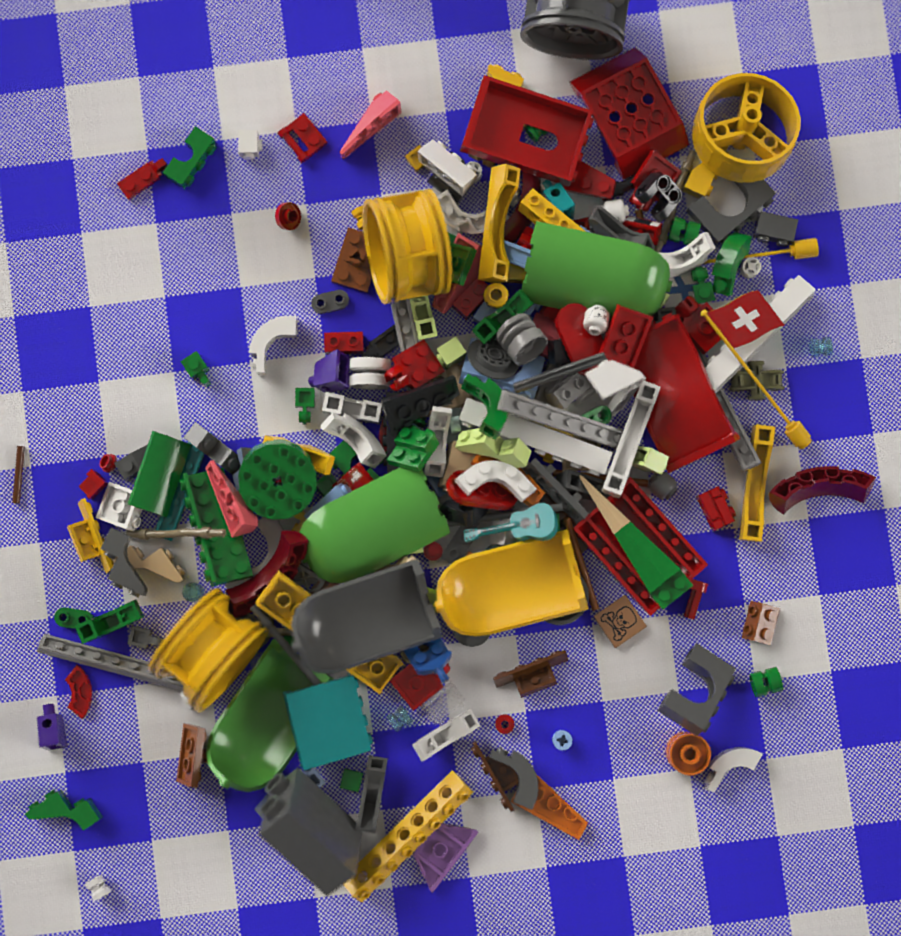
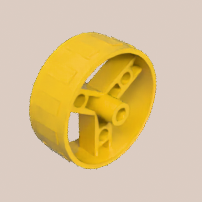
(710, 138)

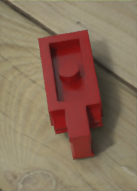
(142, 178)

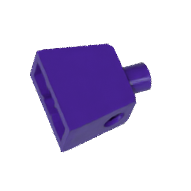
(331, 372)
(51, 736)

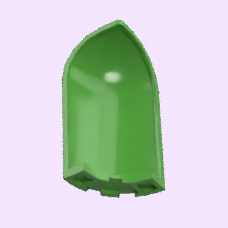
(593, 271)
(373, 526)
(254, 731)

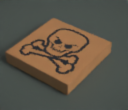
(620, 621)

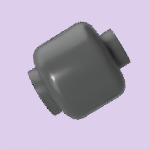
(663, 486)

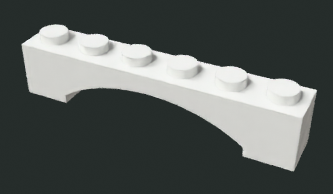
(630, 439)

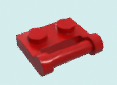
(308, 135)

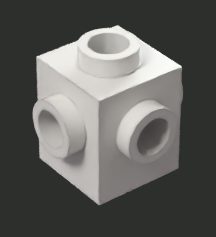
(502, 538)

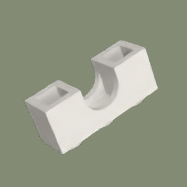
(358, 409)

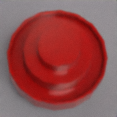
(288, 216)

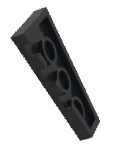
(410, 405)

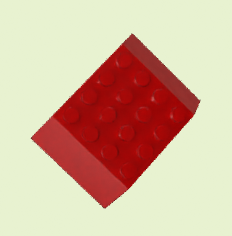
(654, 525)

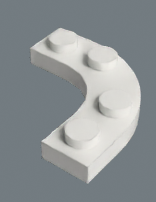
(460, 219)
(496, 472)

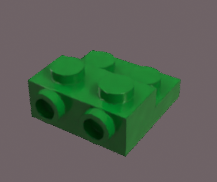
(413, 448)

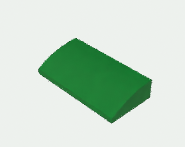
(159, 474)

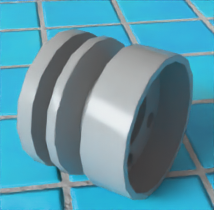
(521, 339)

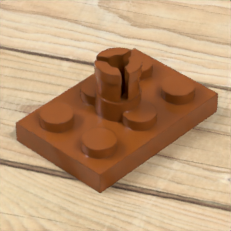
(352, 264)
(191, 755)

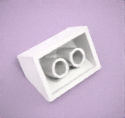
(447, 166)

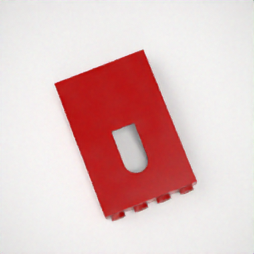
(498, 124)

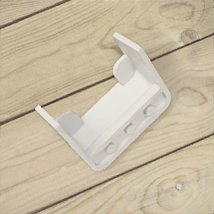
(612, 387)

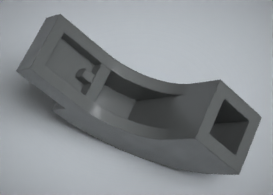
(528, 783)

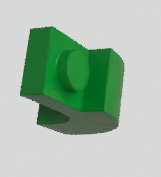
(728, 261)
(489, 326)
(109, 622)

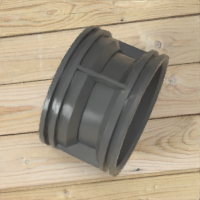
(575, 27)

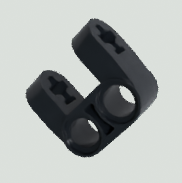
(666, 202)
(462, 514)

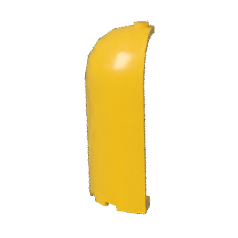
(511, 587)

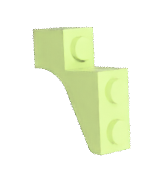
(509, 451)

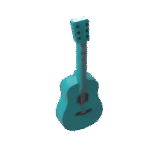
(535, 523)

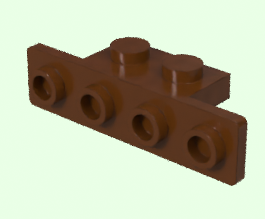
(532, 676)
(503, 775)

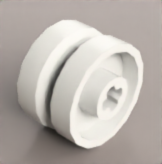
(369, 373)

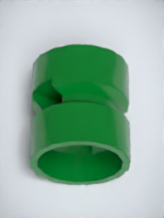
(691, 231)
(772, 679)

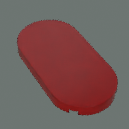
(576, 340)
(486, 496)

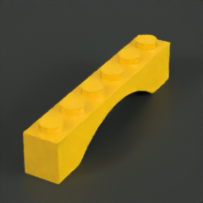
(502, 187)
(753, 503)

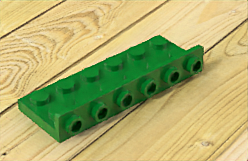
(223, 556)

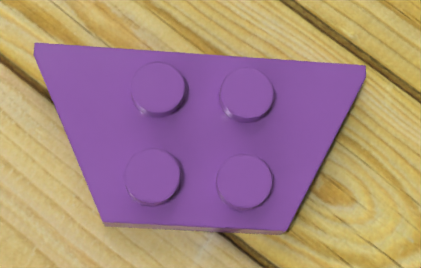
(442, 851)

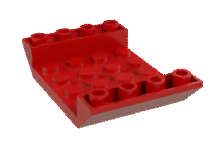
(650, 128)

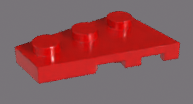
(592, 183)

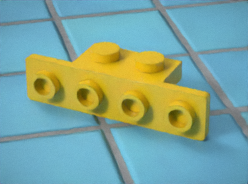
(87, 537)

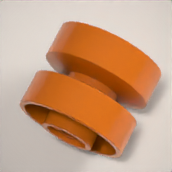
(688, 753)

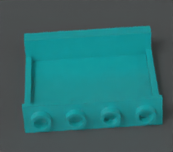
(328, 722)

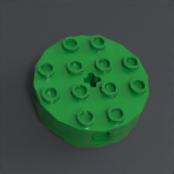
(268, 462)

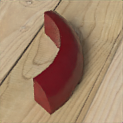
(517, 222)
(821, 482)
(286, 559)

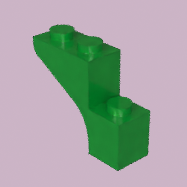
(58, 805)

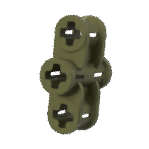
(769, 379)

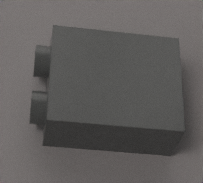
(310, 831)

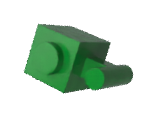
(196, 368)

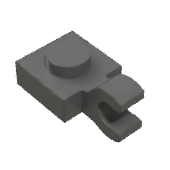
(142, 637)

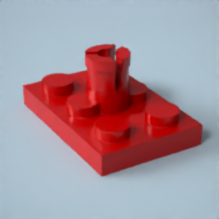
(625, 335)

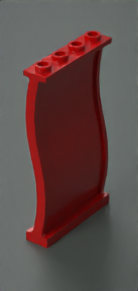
(687, 413)

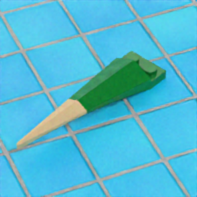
(658, 572)

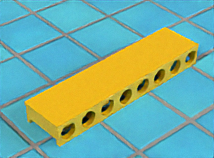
(281, 600)

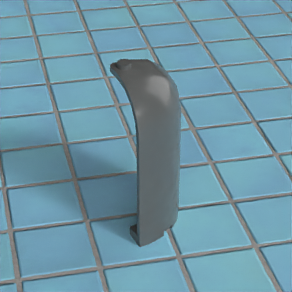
(365, 619)

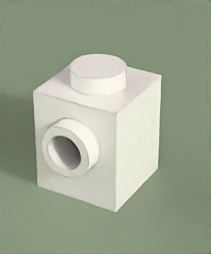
(249, 144)

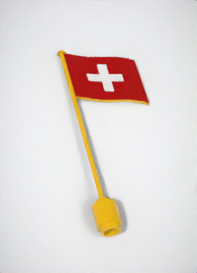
(742, 323)

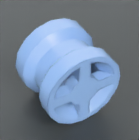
(559, 739)

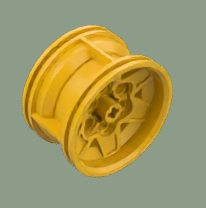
(407, 246)
(208, 649)

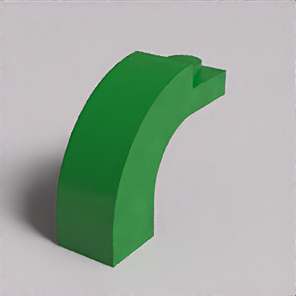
(490, 395)

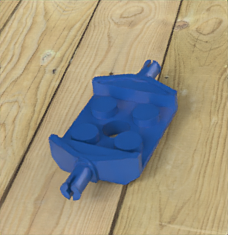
(430, 661)

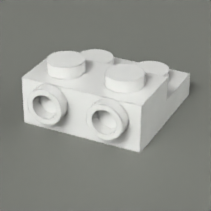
(116, 510)

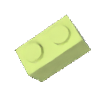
(450, 353)
(650, 460)

